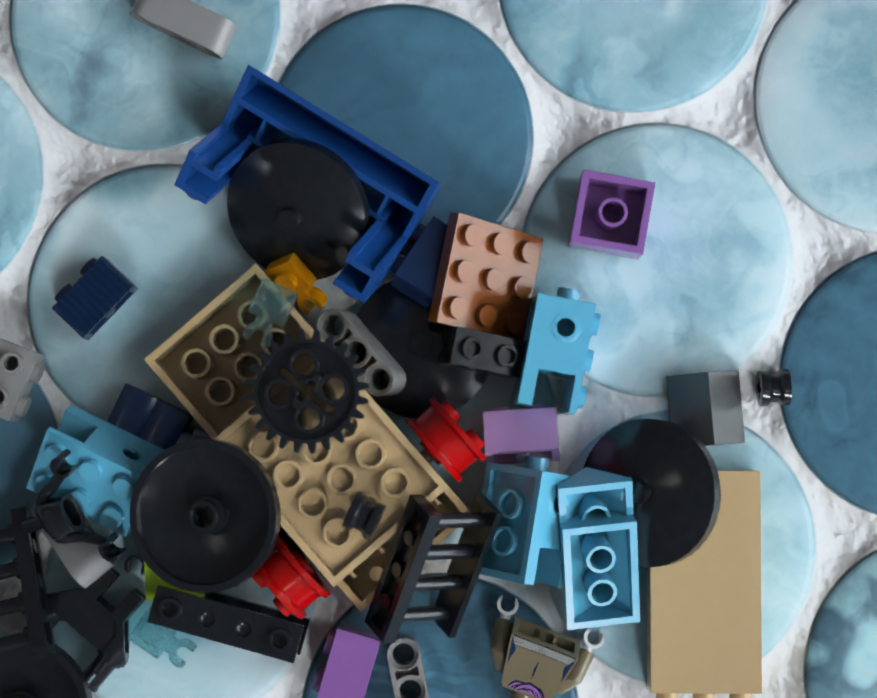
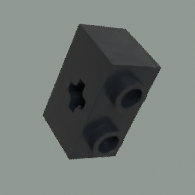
(482, 352)

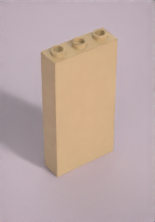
(708, 606)

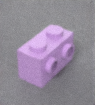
(519, 433)

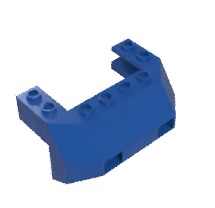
(269, 112)

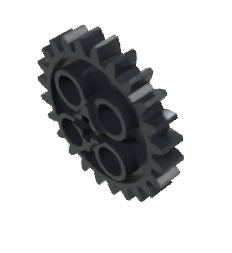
(285, 418)

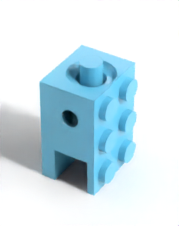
(557, 346)
(107, 470)
(528, 534)

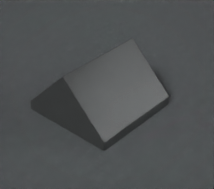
(707, 406)

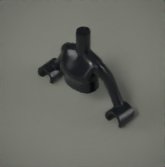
(63, 516)

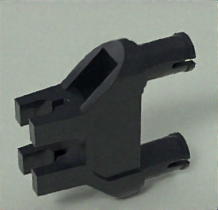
(98, 623)

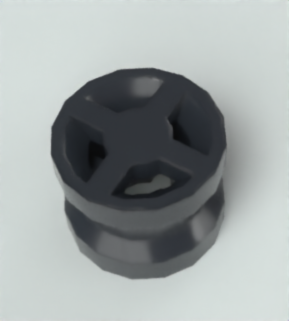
(773, 387)
(364, 516)

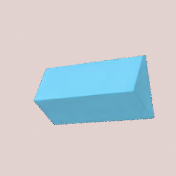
(598, 549)

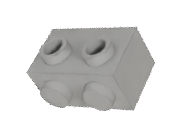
(18, 372)

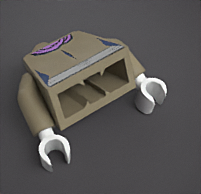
(537, 659)

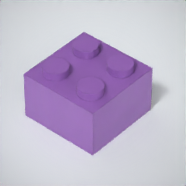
(611, 214)
(349, 664)

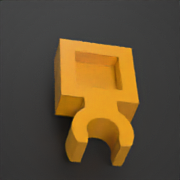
(294, 275)

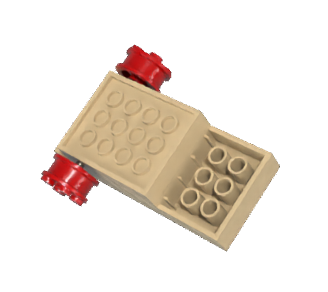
(207, 373)

